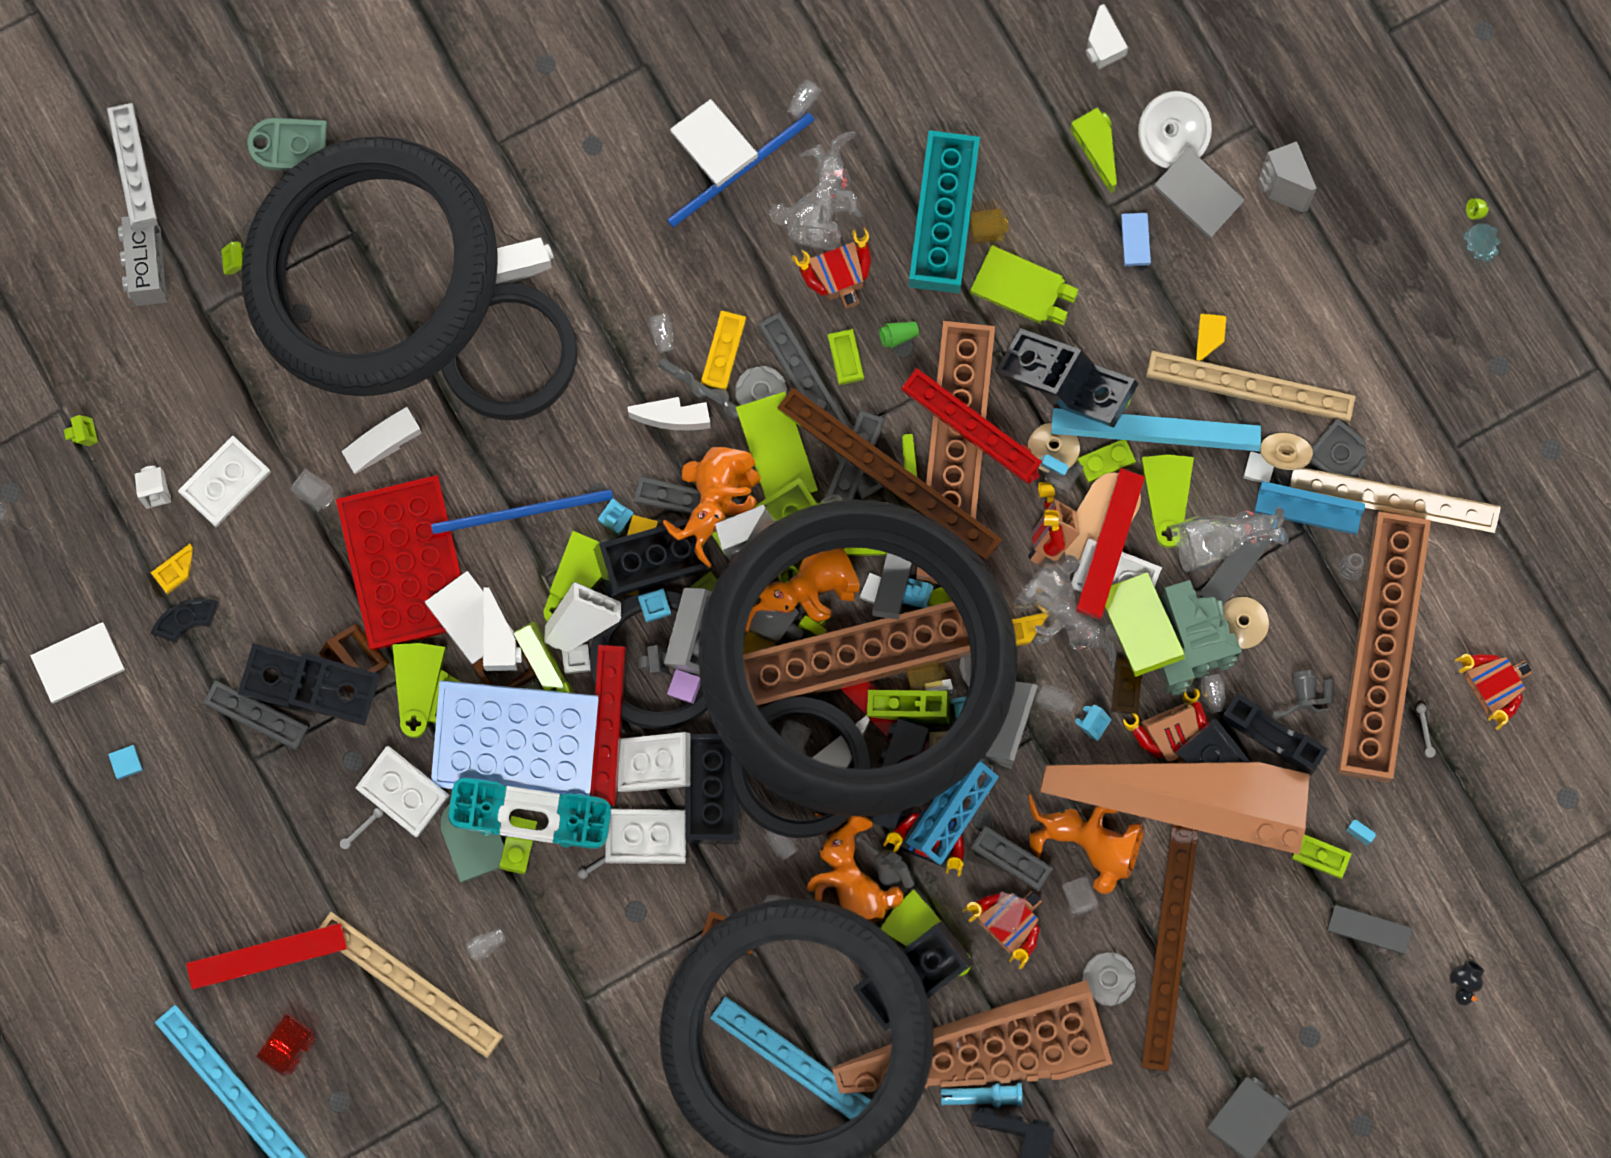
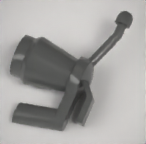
(1305, 688)
(890, 867)

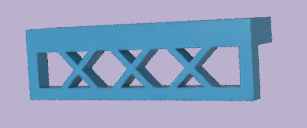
(1310, 507)
(947, 806)

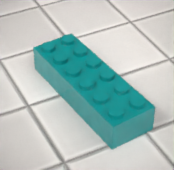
(944, 212)

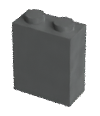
(1248, 1118)

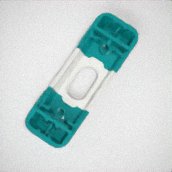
(571, 817)

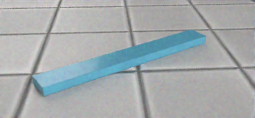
(1161, 431)
(787, 1057)
(227, 1085)

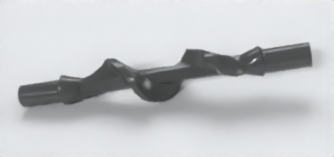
(699, 390)

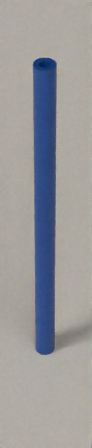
(762, 153)
(521, 511)

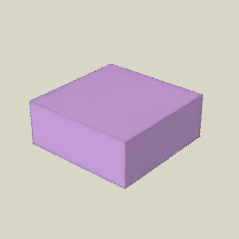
(684, 686)

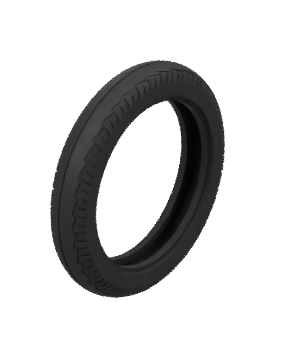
(288, 207)
(813, 922)

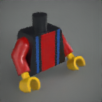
(905, 829)

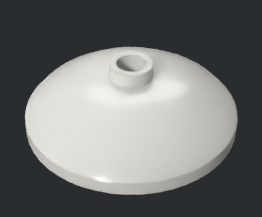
(1188, 127)

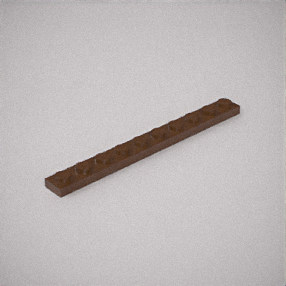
(888, 472)
(1169, 948)

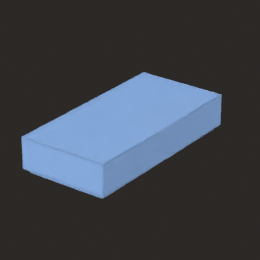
(1135, 239)

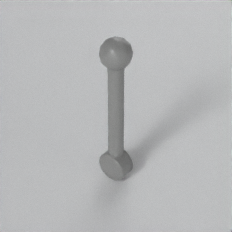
(1429, 752)
(346, 843)
(583, 873)

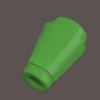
(897, 333)

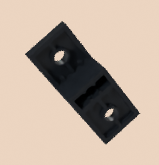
(1067, 377)
(309, 684)
(1036, 1135)

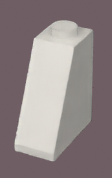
(522, 261)
(580, 617)

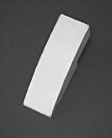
(670, 415)
(381, 440)

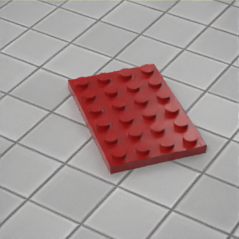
(398, 558)

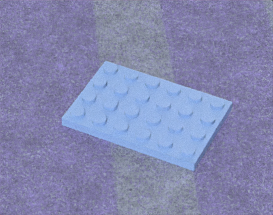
(515, 737)

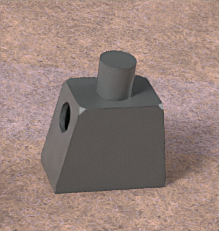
(776, 626)

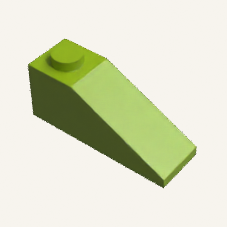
(1095, 139)
(910, 706)

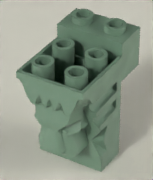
(1202, 635)

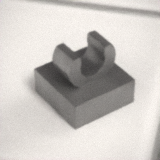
(655, 661)

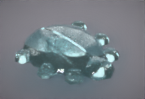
(1482, 241)

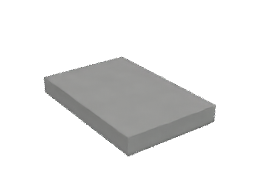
(1198, 193)

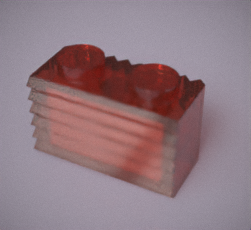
(286, 1045)

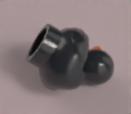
(1469, 979)

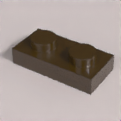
(1125, 689)

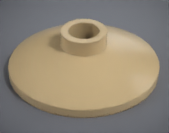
(1286, 451)
(1066, 452)
(1258, 621)

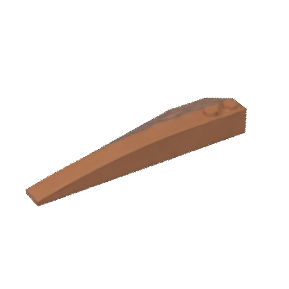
(1224, 799)
(1023, 1040)

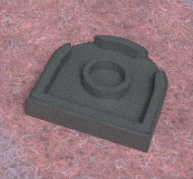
(1339, 451)

